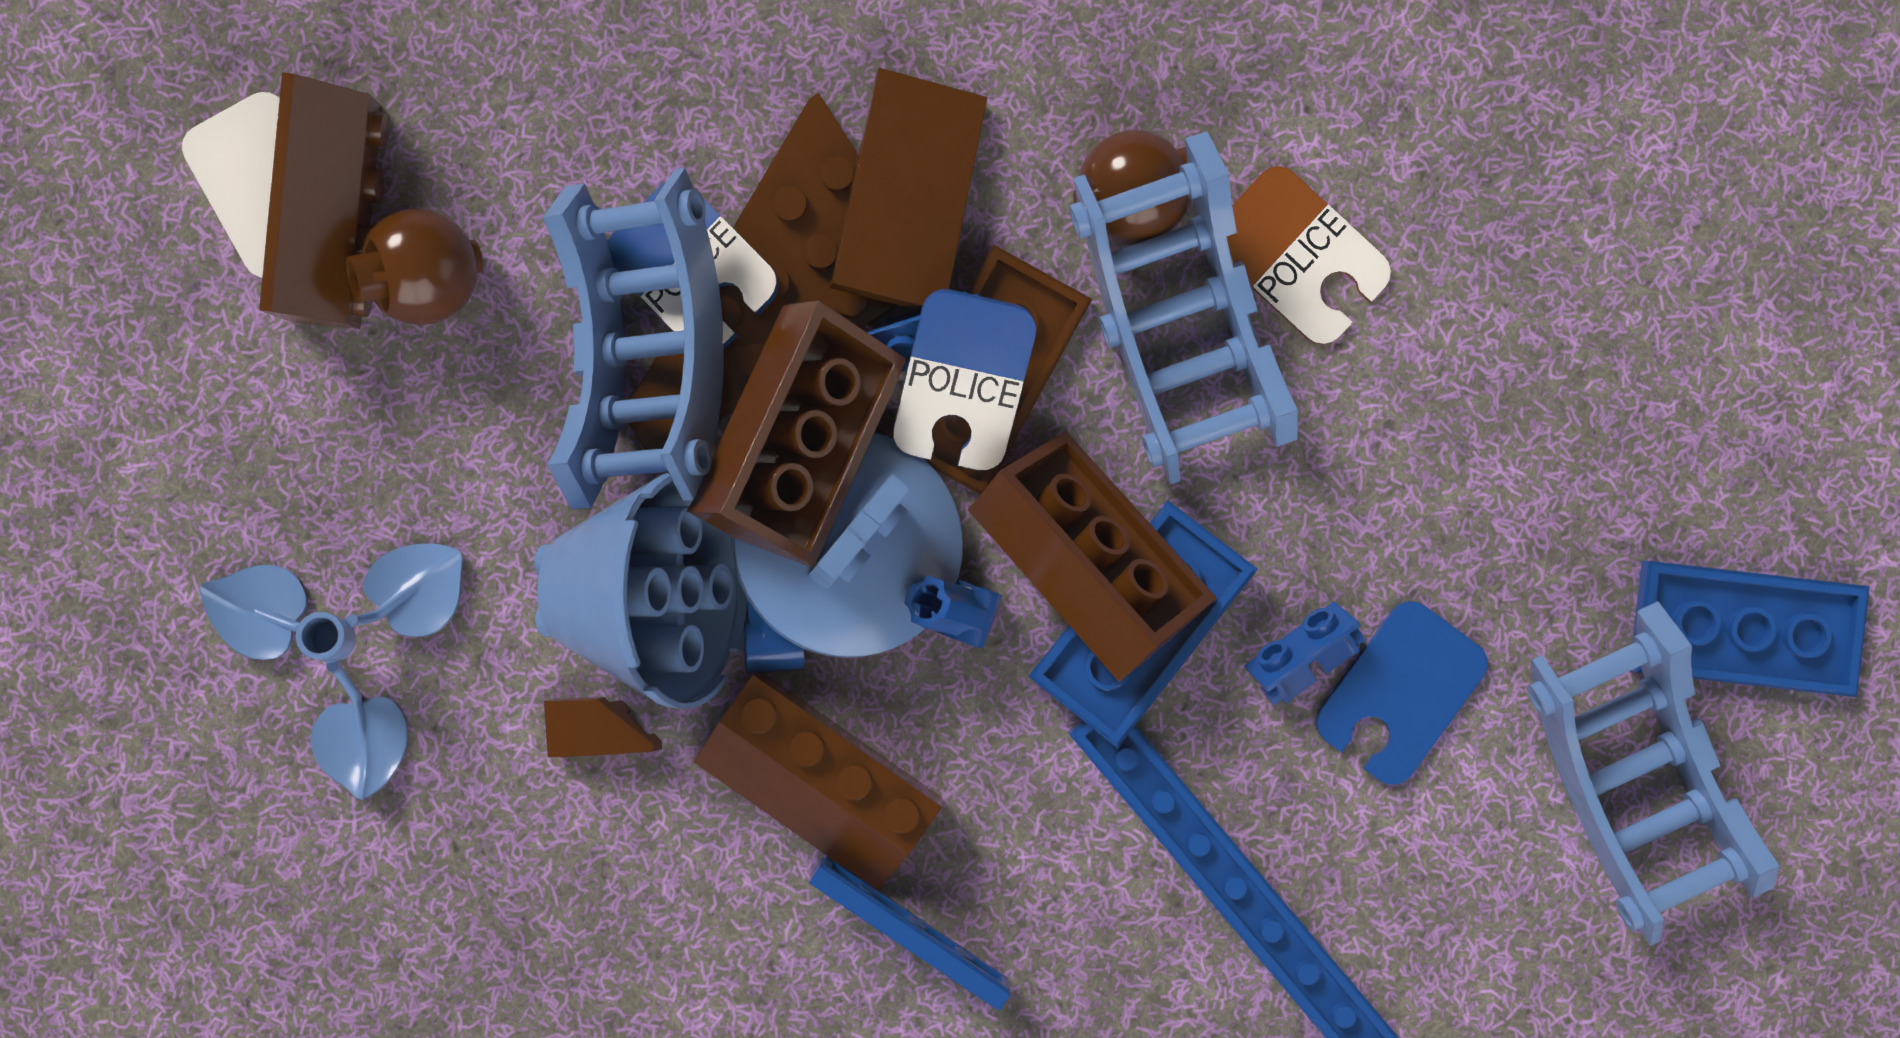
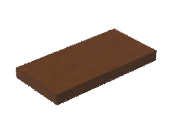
(908, 190)
(1056, 314)

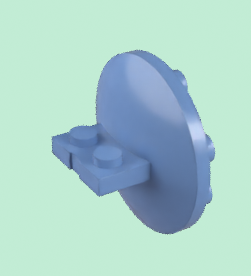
(886, 536)

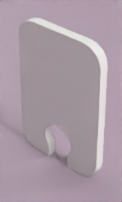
(234, 168)

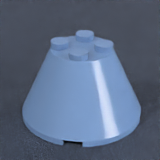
(646, 595)

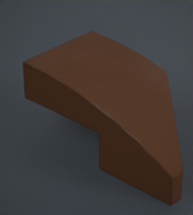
(594, 728)

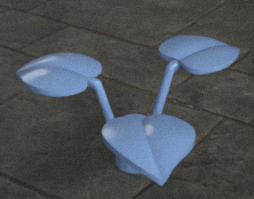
(261, 609)

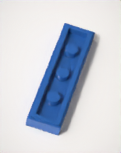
(911, 932)

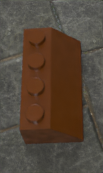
(320, 200)
(798, 433)
(1091, 554)
(819, 780)

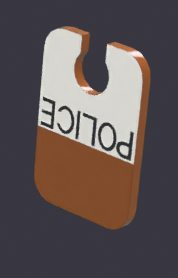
(1293, 243)

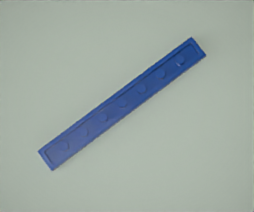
(1233, 885)

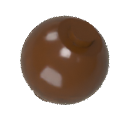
(1128, 162)
(415, 267)

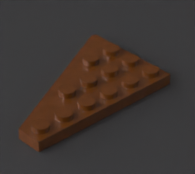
(797, 230)

